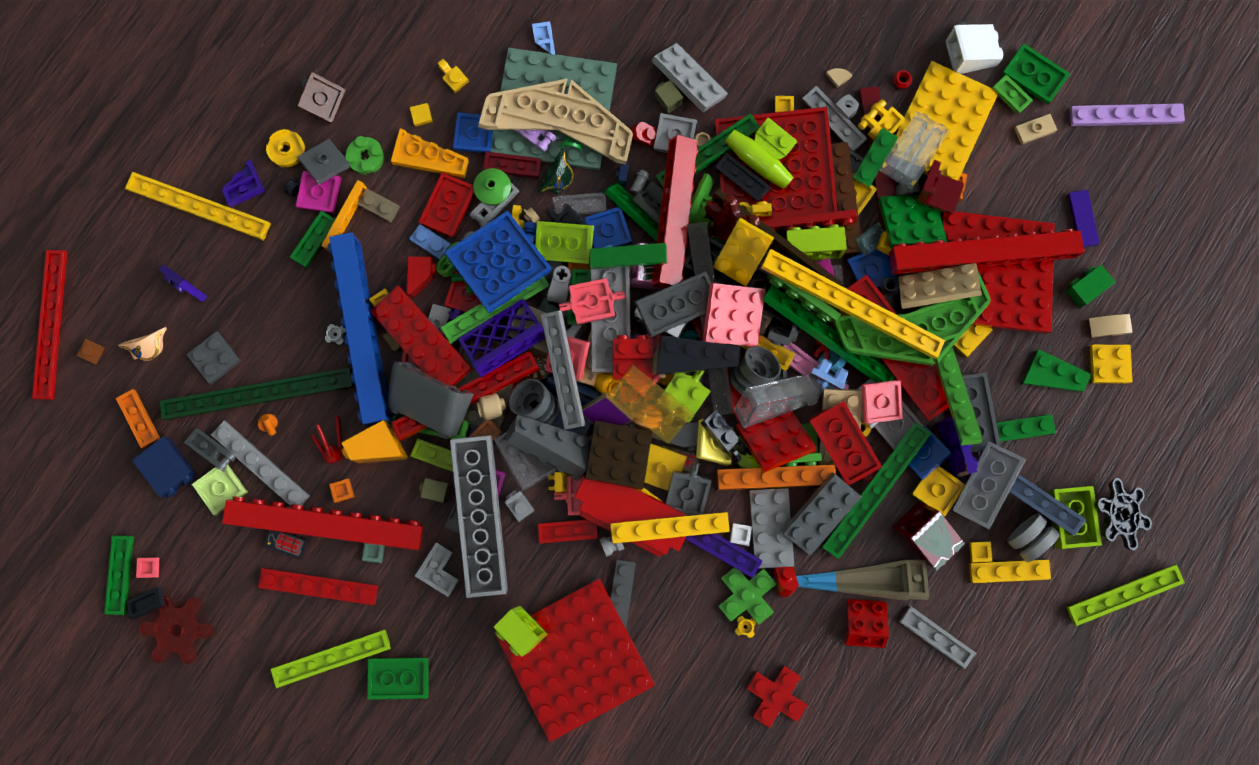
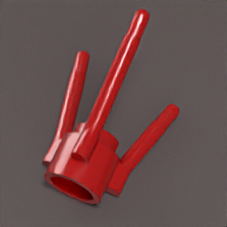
(329, 454)

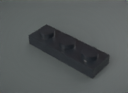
(742, 177)

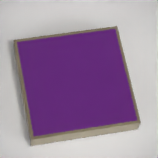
(606, 410)

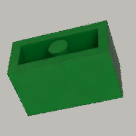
(1090, 286)

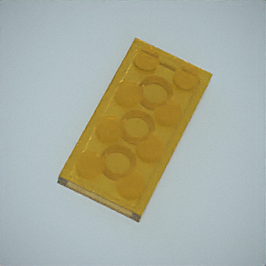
(650, 404)

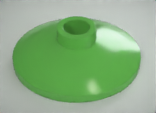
(495, 194)

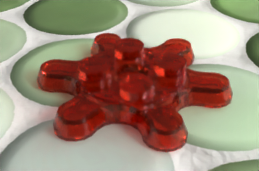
(726, 218)
(163, 631)

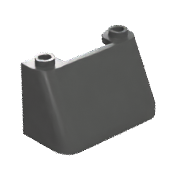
(427, 399)

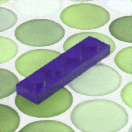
(727, 552)

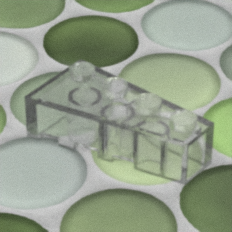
(777, 398)

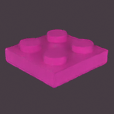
(318, 197)

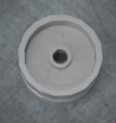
(1033, 537)

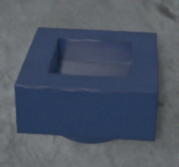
(622, 174)

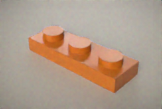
(138, 418)

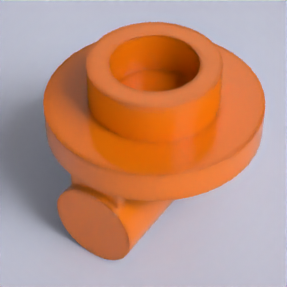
(268, 423)

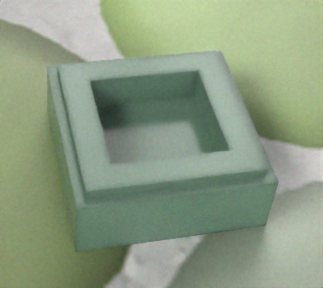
(373, 553)

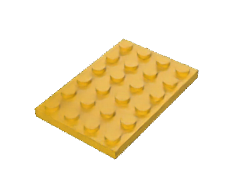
(959, 106)

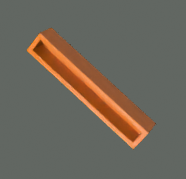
(776, 478)

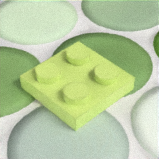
(218, 487)

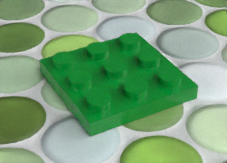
(910, 221)

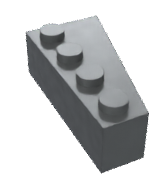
(551, 444)

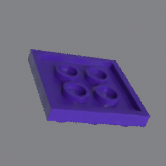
(961, 460)

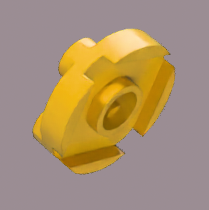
(276, 143)

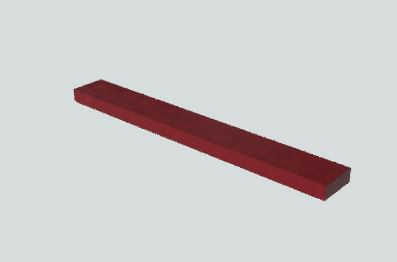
(883, 183)

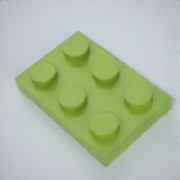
(564, 241)

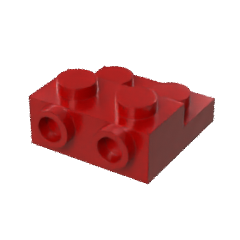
(629, 352)

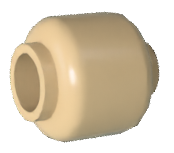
(491, 406)

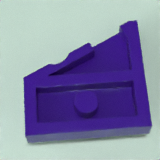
(243, 185)
(180, 283)

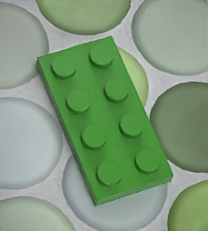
(808, 301)

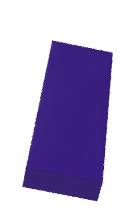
(1083, 217)

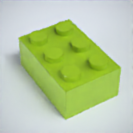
(819, 242)
(1082, 502)
(519, 631)

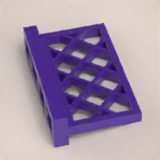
(509, 347)

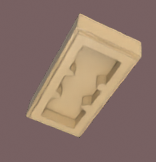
(1035, 129)

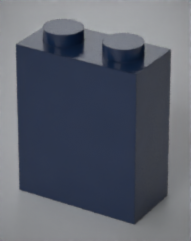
(165, 467)

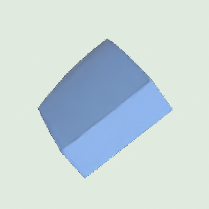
(543, 36)

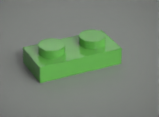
(1012, 94)

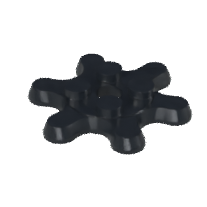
(1130, 507)

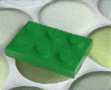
(1036, 74)
(398, 678)

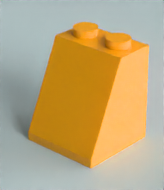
(374, 445)

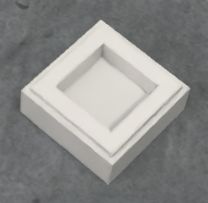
(740, 534)

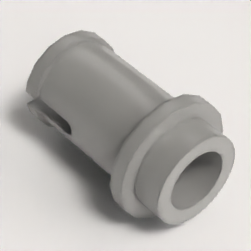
(640, 181)

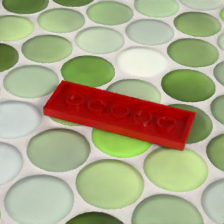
(420, 338)

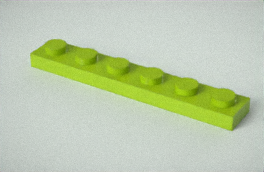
(1125, 595)
(330, 658)

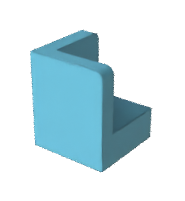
(836, 360)

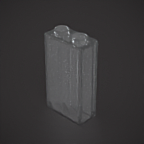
(914, 150)

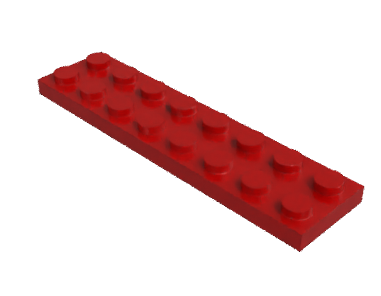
(918, 380)

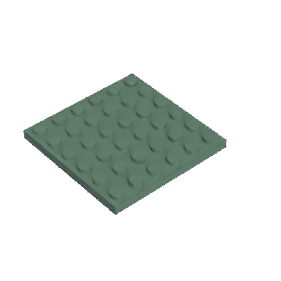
(532, 68)

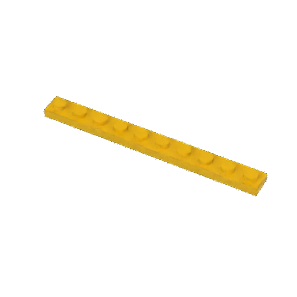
(852, 304)

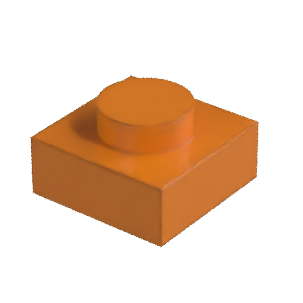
(342, 490)

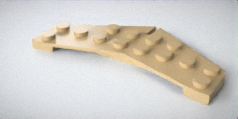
(548, 108)

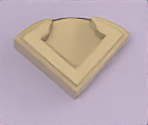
(838, 76)

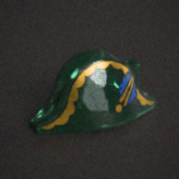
(558, 176)

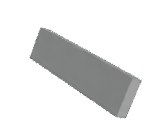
(937, 637)

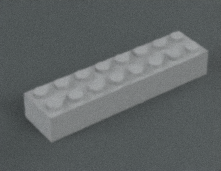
(479, 516)

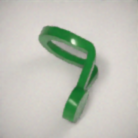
(567, 143)

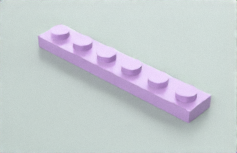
(1126, 114)

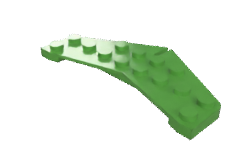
(944, 319)

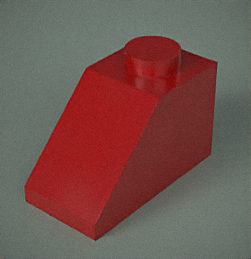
(419, 274)

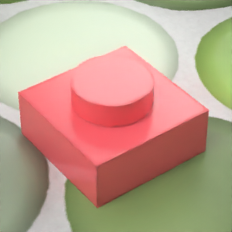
(147, 567)

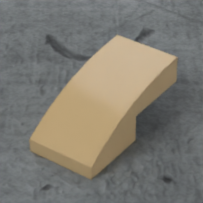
(1110, 325)

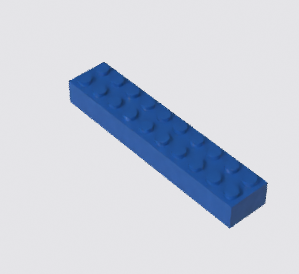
(360, 329)

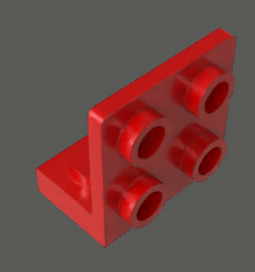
(867, 623)

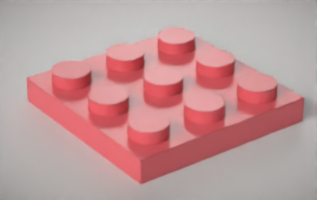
(733, 314)

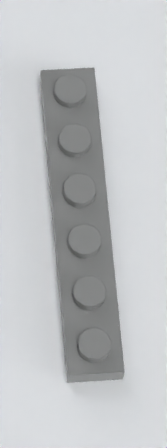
(563, 370)
(260, 464)

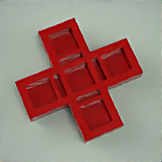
(776, 696)

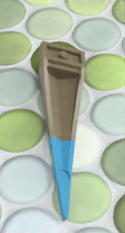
(891, 580)

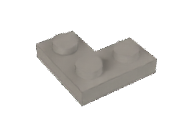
(432, 570)

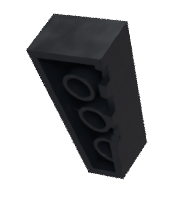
(689, 355)

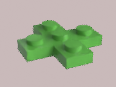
(747, 595)

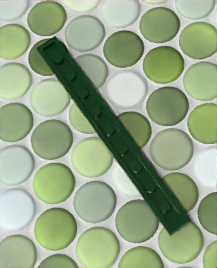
(256, 394)

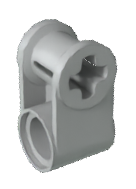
(559, 288)

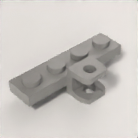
(838, 116)

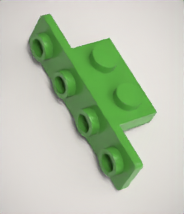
(699, 200)

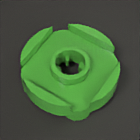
(375, 152)

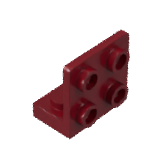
(940, 191)

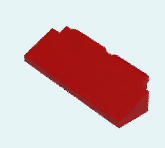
(617, 504)

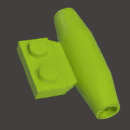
(765, 151)

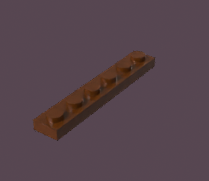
(846, 193)

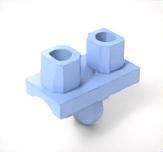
(838, 379)

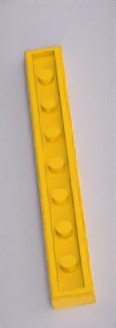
(198, 206)

